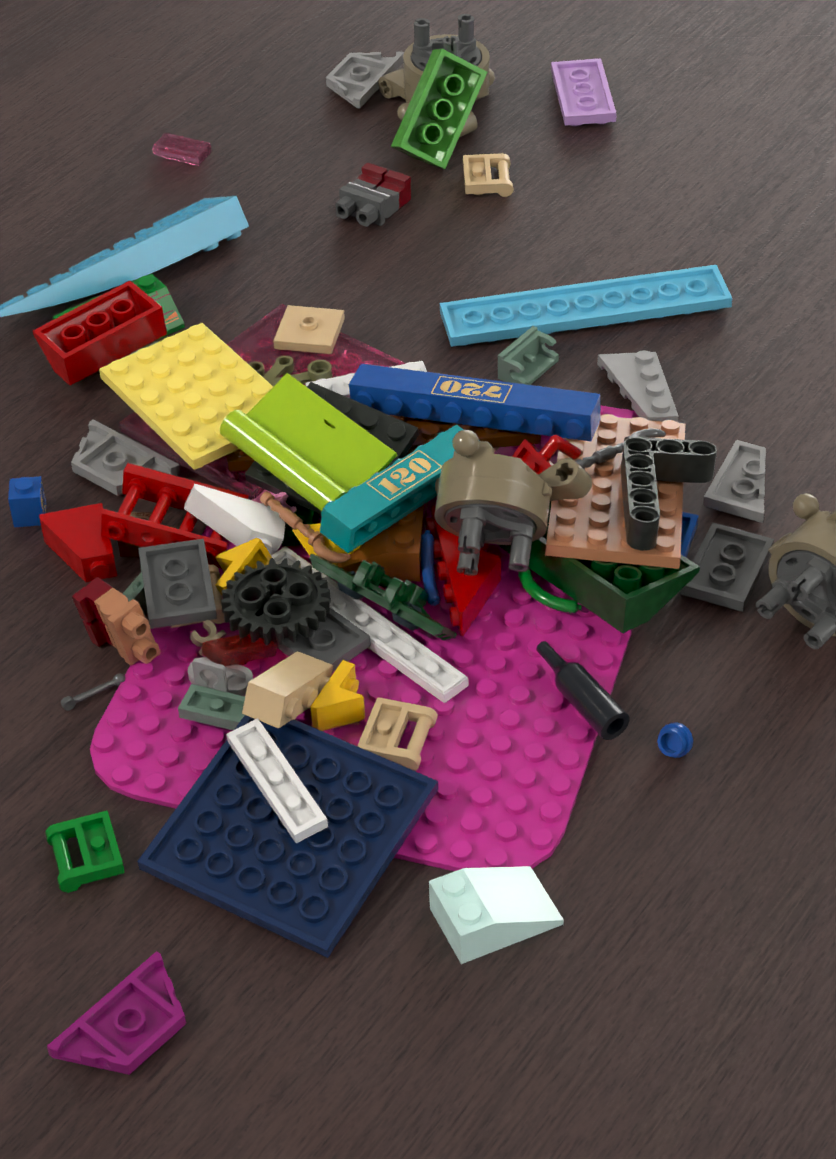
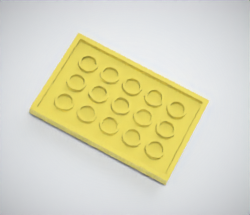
(187, 390)

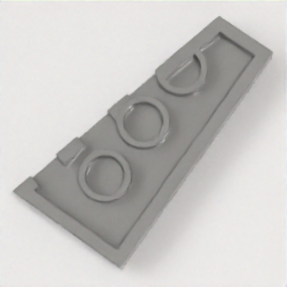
(642, 383)

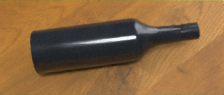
(586, 694)

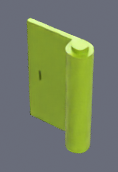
(307, 442)

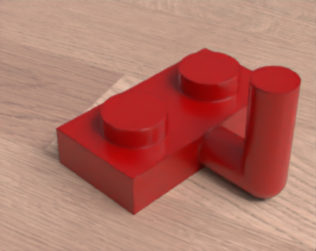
(540, 460)

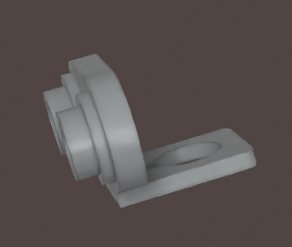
(217, 676)

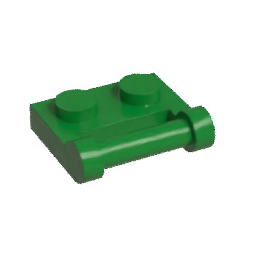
(97, 849)

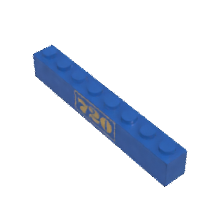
(477, 402)

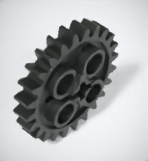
(276, 601)

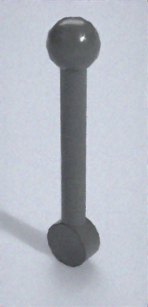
(69, 703)

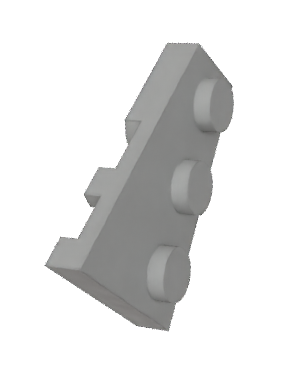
(740, 483)

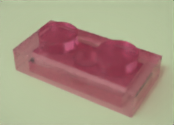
(182, 149)

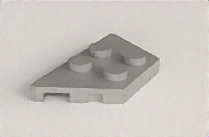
(359, 74)
(106, 454)

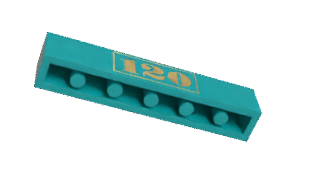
(387, 494)

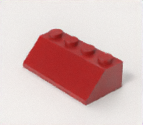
(101, 332)

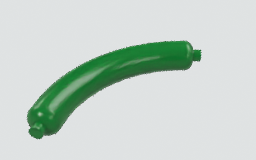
(546, 598)

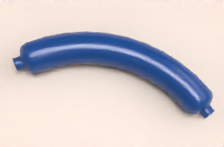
(428, 568)

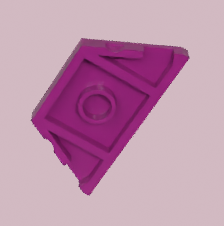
(125, 1023)

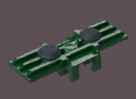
(400, 597)

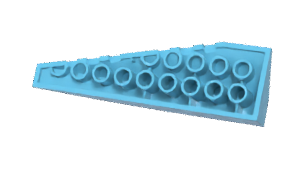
(154, 248)

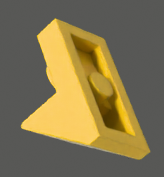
(240, 556)
(338, 700)

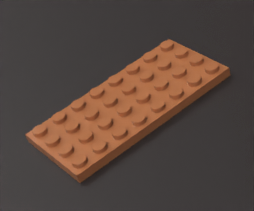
(596, 523)

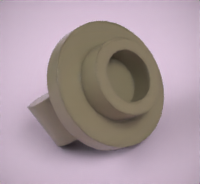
(211, 628)

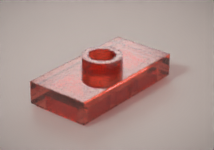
(237, 650)

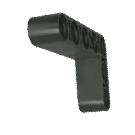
(652, 461)

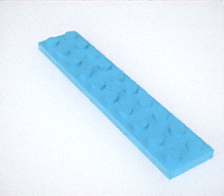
(585, 305)

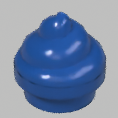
(675, 740)

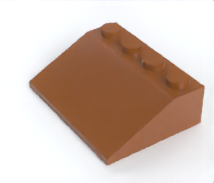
(394, 548)

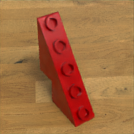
(463, 591)

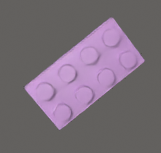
(583, 92)

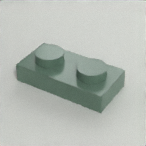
(212, 707)

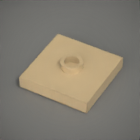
(309, 329)

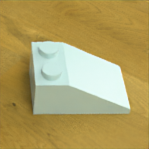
(490, 908)

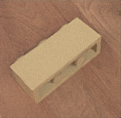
(286, 689)

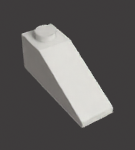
(236, 517)

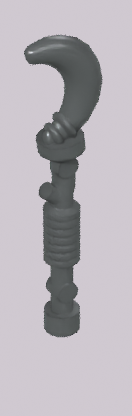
(610, 451)

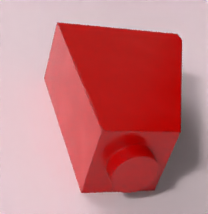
(78, 541)

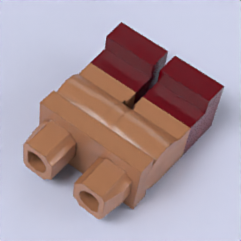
(117, 621)

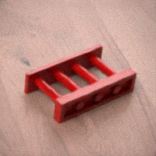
(165, 491)

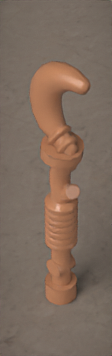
(315, 537)

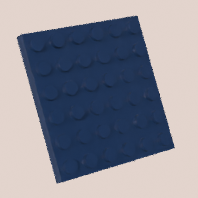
(240, 857)

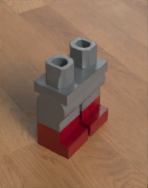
(374, 195)

